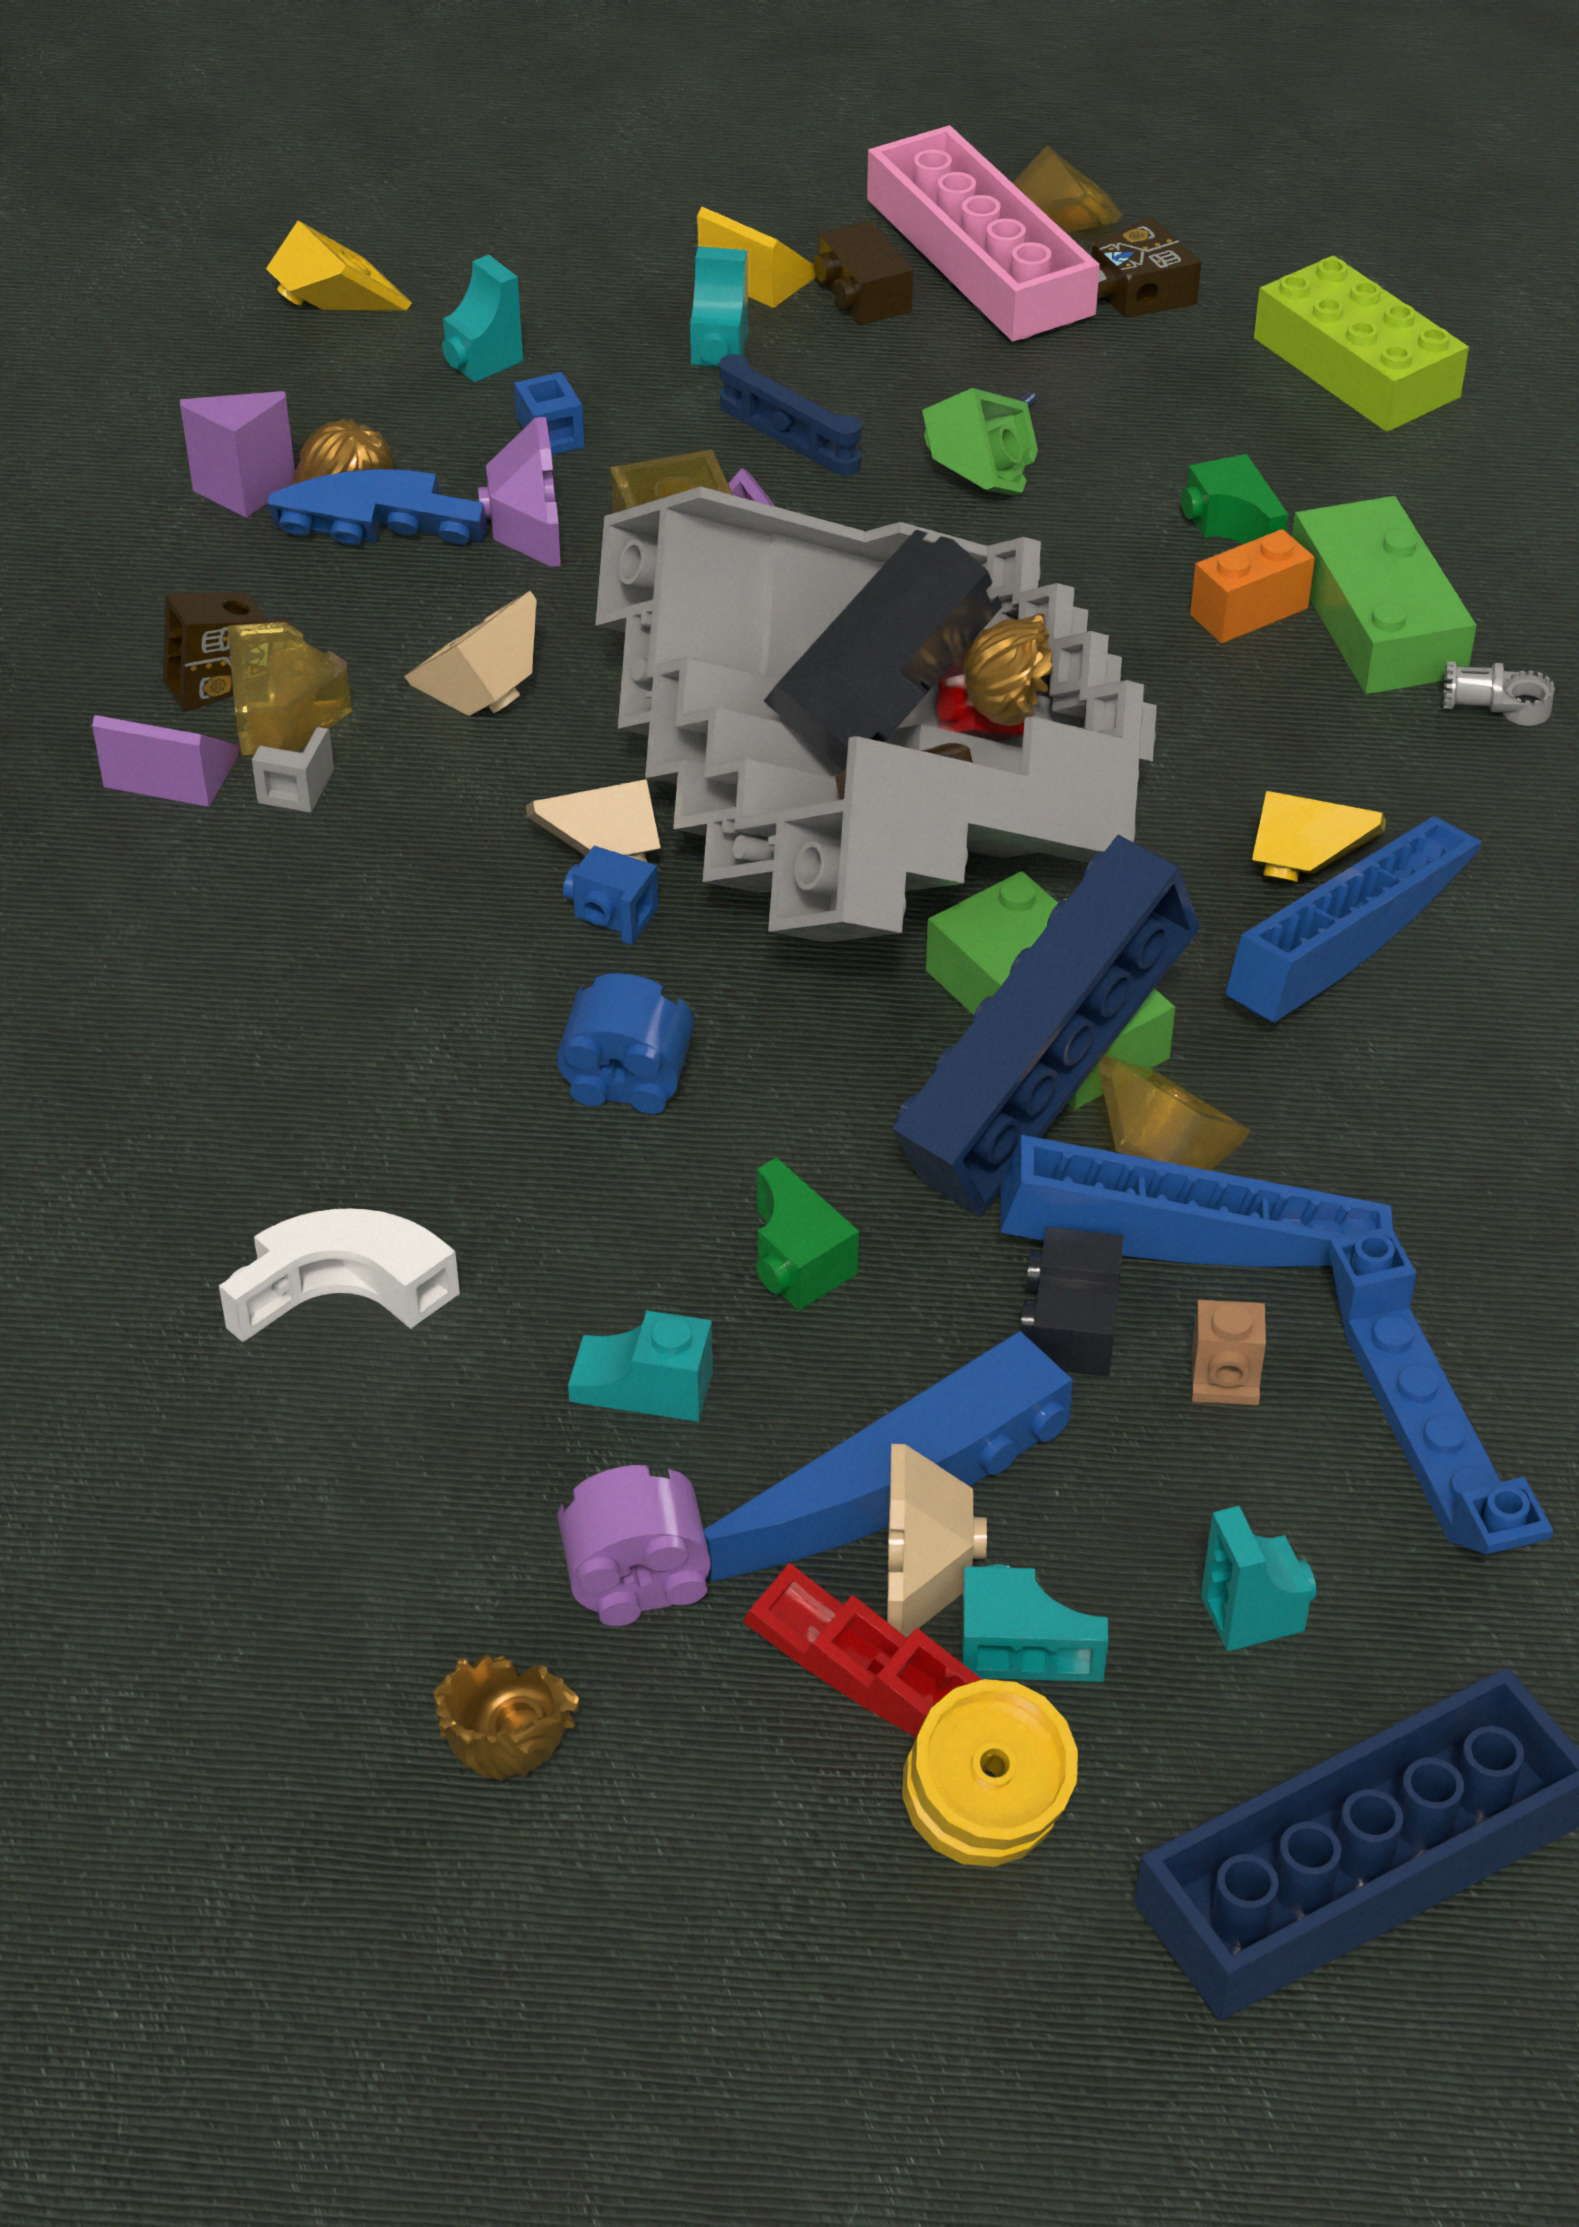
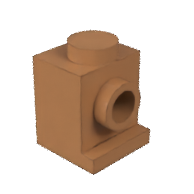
(1228, 1352)

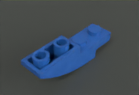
(356, 503)

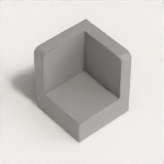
(292, 777)

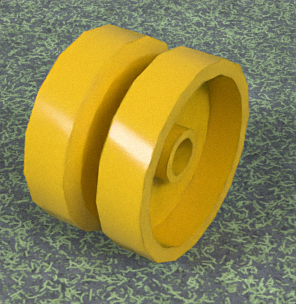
(1000, 1731)

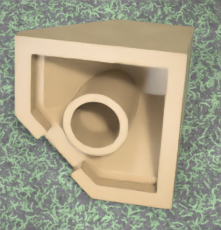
(484, 662)
(607, 817)
(928, 1538)

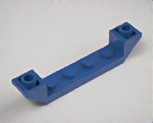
(1424, 1413)

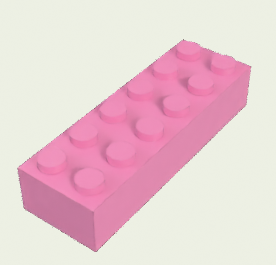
(982, 233)

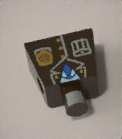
(1146, 270)
(198, 644)

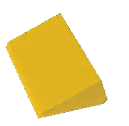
(772, 267)

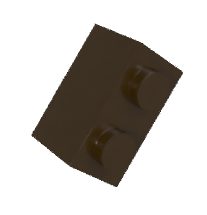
(864, 273)

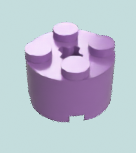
(634, 1543)

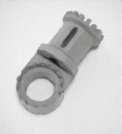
(1498, 690)

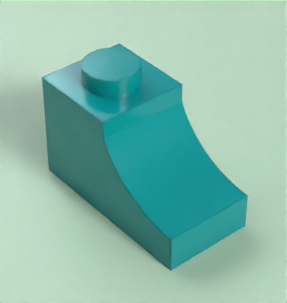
(719, 305)
(486, 326)
(648, 1370)
(1253, 1583)
(1023, 1633)

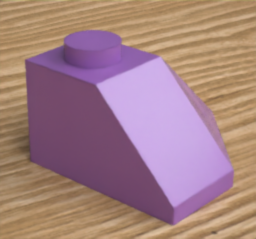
(523, 495)

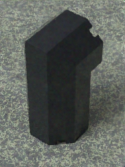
(887, 647)

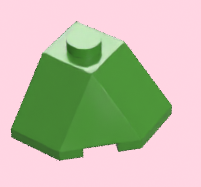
(982, 439)

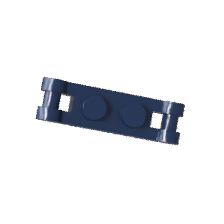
(789, 417)

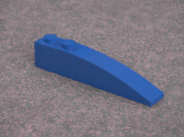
(1345, 919)
(1175, 1208)
(963, 1424)

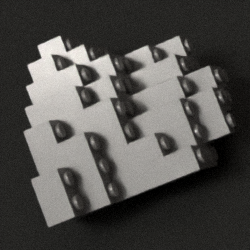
(723, 606)

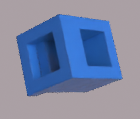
(554, 399)
(613, 891)

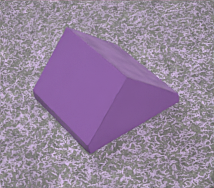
(238, 448)
(161, 760)

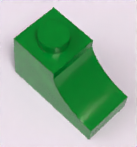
(1232, 500)
(805, 1242)

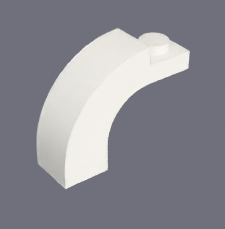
(341, 1253)

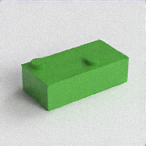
(1383, 595)
(980, 938)

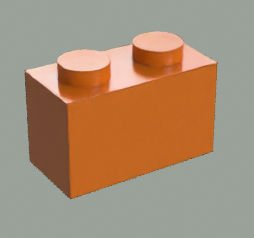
(1252, 586)

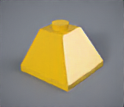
(330, 275)
(1309, 834)

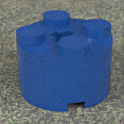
(625, 1043)

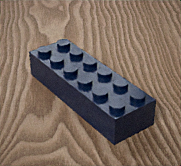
(1047, 1023)
(1361, 1842)

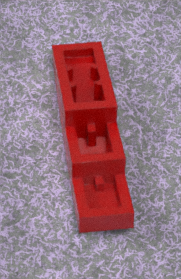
(857, 1650)

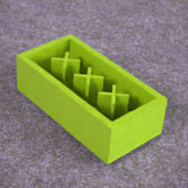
(1360, 343)

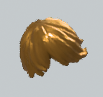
(342, 448)
(1006, 669)
(501, 1719)

